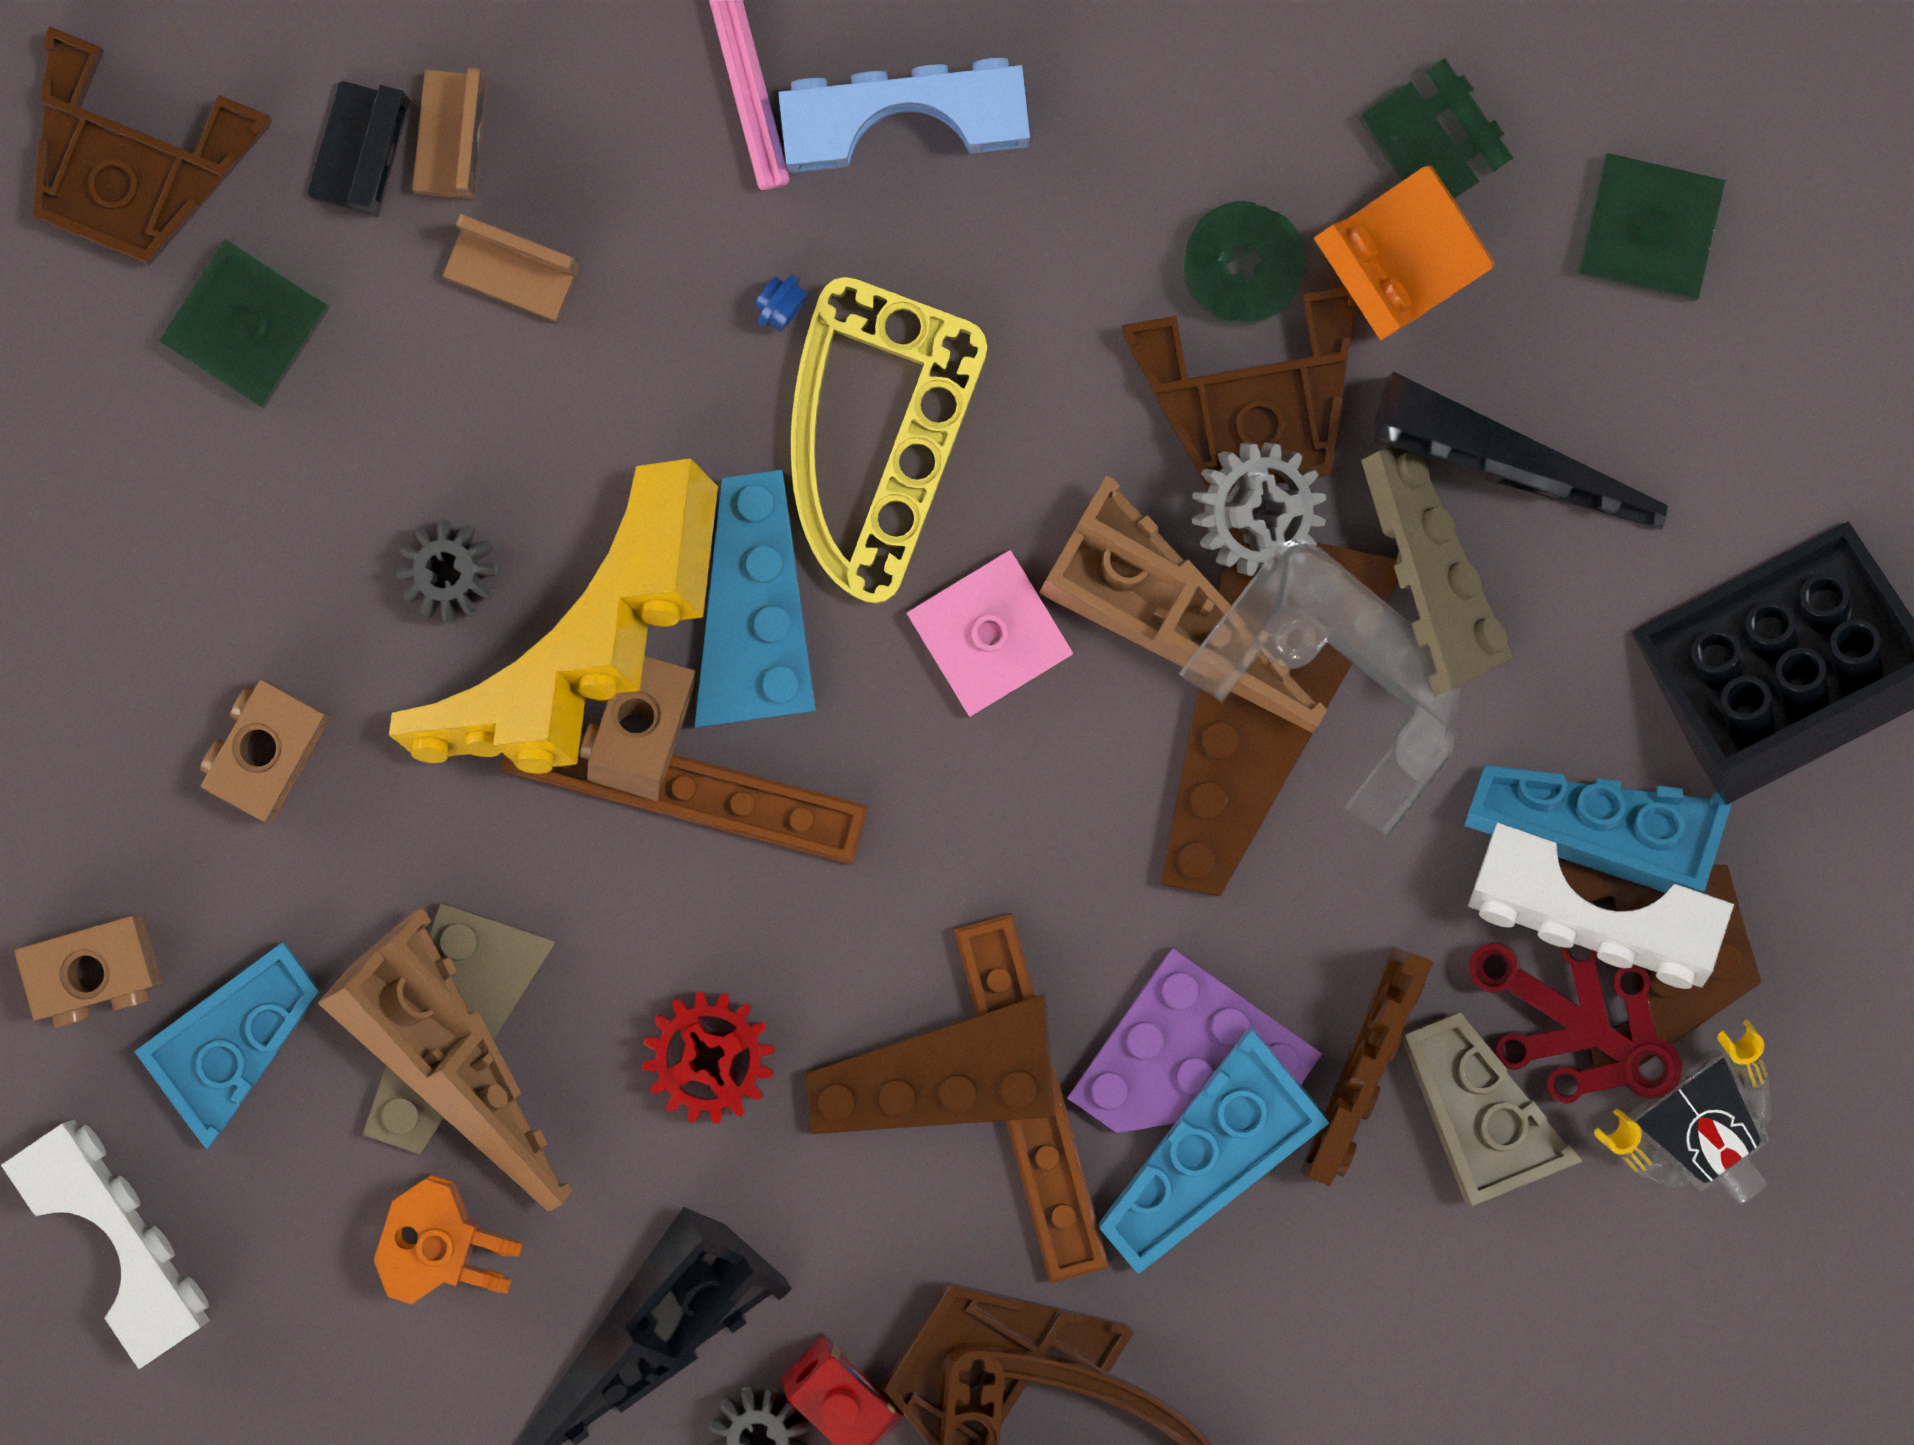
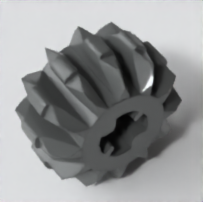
(427, 580)
(753, 1412)

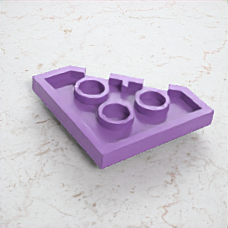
(1173, 1045)

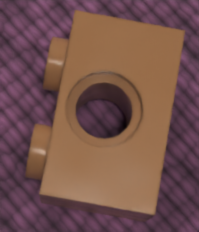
(296, 731)
(640, 760)
(52, 966)

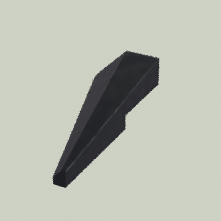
(1445, 430)
(679, 1298)

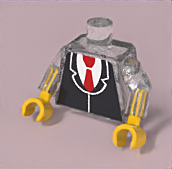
(1703, 1124)

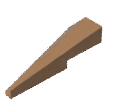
(1140, 588)
(416, 1022)

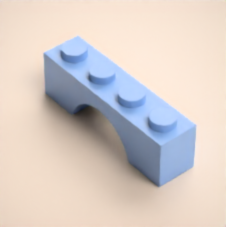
(980, 105)

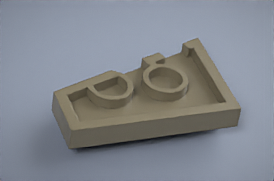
(1481, 1115)

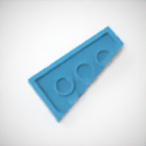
(754, 622)
(1612, 829)
(1222, 1143)

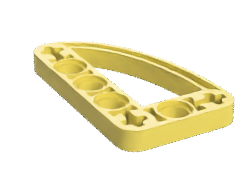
(915, 428)

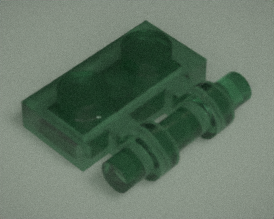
(1413, 137)

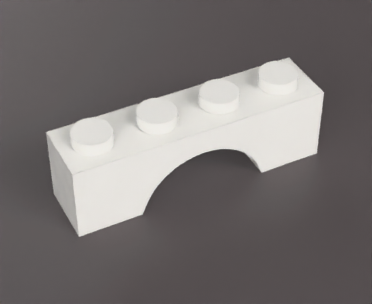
(1526, 887)
(153, 1301)

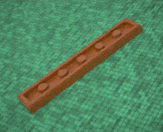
(733, 804)
(1041, 1145)

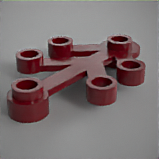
(1585, 1026)

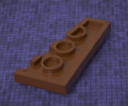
(1370, 1052)
(951, 1075)

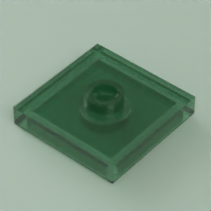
(1651, 226)
(244, 323)

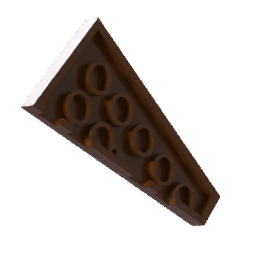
(1245, 753)

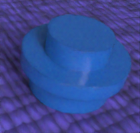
(780, 302)

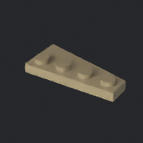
(1432, 564)
(492, 976)

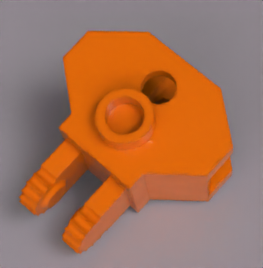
(443, 1243)

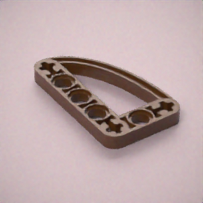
(1051, 1371)

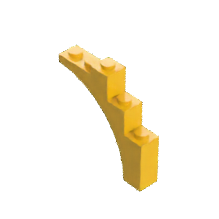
(598, 647)

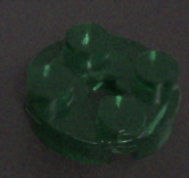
(1257, 231)

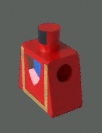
(839, 1396)

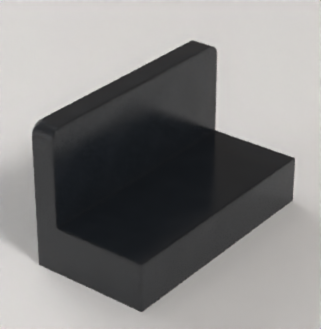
(359, 147)

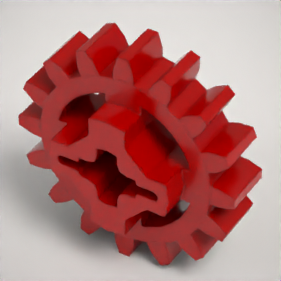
(734, 1042)

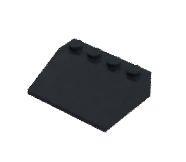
(1785, 662)

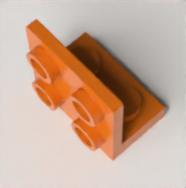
(1405, 252)

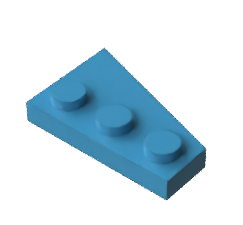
(228, 1041)

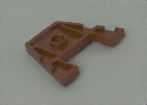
(118, 181)
(1272, 403)
(1673, 1008)
(980, 1317)

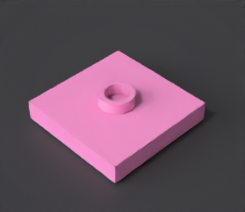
(989, 633)

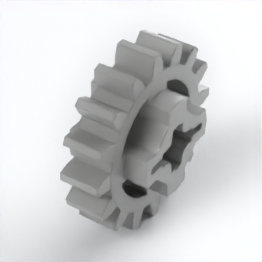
(1250, 487)

